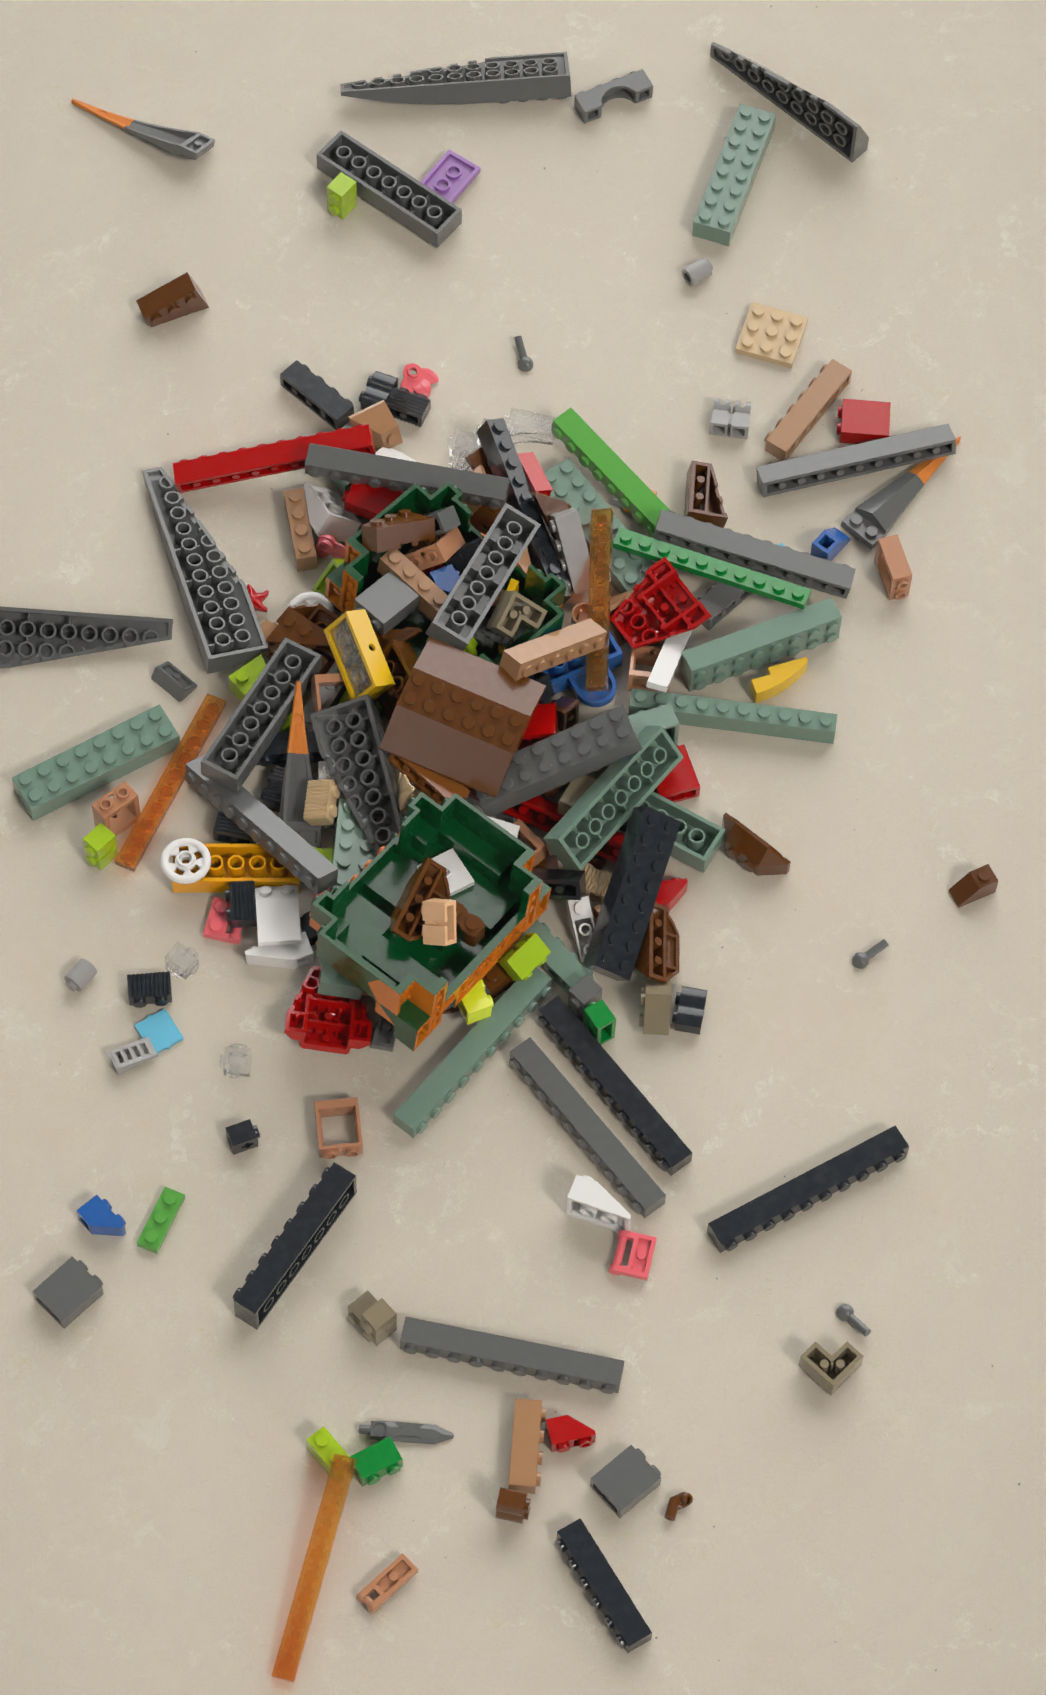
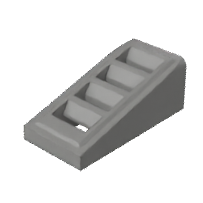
(130, 1048)

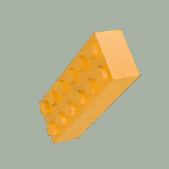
(236, 864)

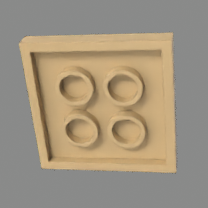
(771, 335)

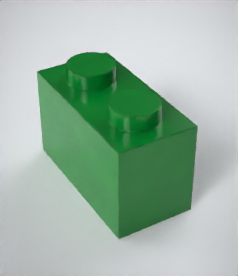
(599, 1021)
(377, 1462)

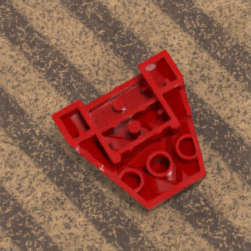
(658, 608)
(327, 1021)

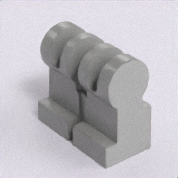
(722, 420)

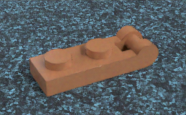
(387, 1583)

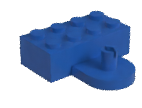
(573, 675)

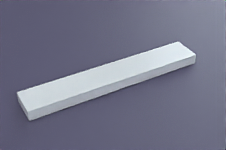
(668, 661)

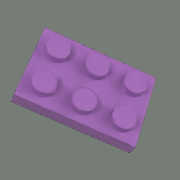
(451, 176)

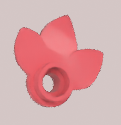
(421, 381)
(328, 545)

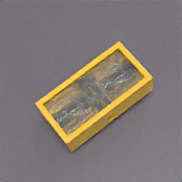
(359, 655)

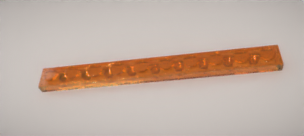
(600, 595)
(170, 783)
(314, 1568)

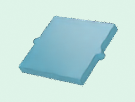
(160, 1030)

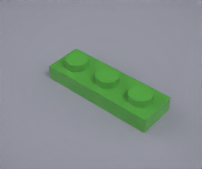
(161, 1220)

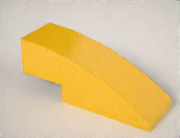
(777, 679)

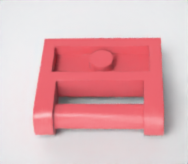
(217, 924)
(640, 1255)

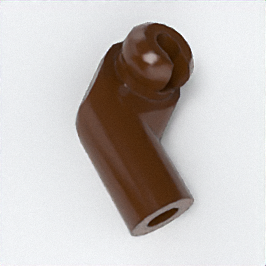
(676, 1503)

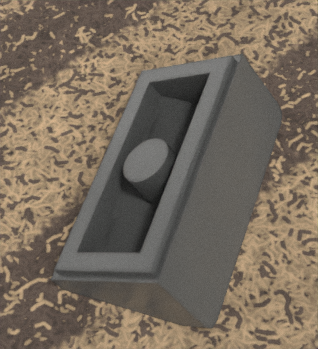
(173, 681)

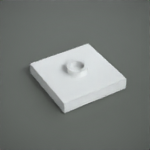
(457, 874)

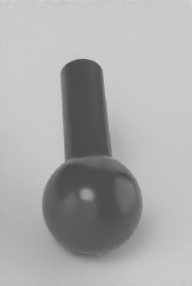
(525, 363)
(861, 960)
(846, 1313)

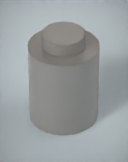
(697, 271)
(80, 975)

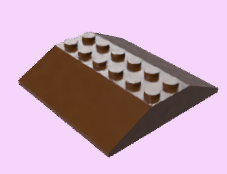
(461, 717)

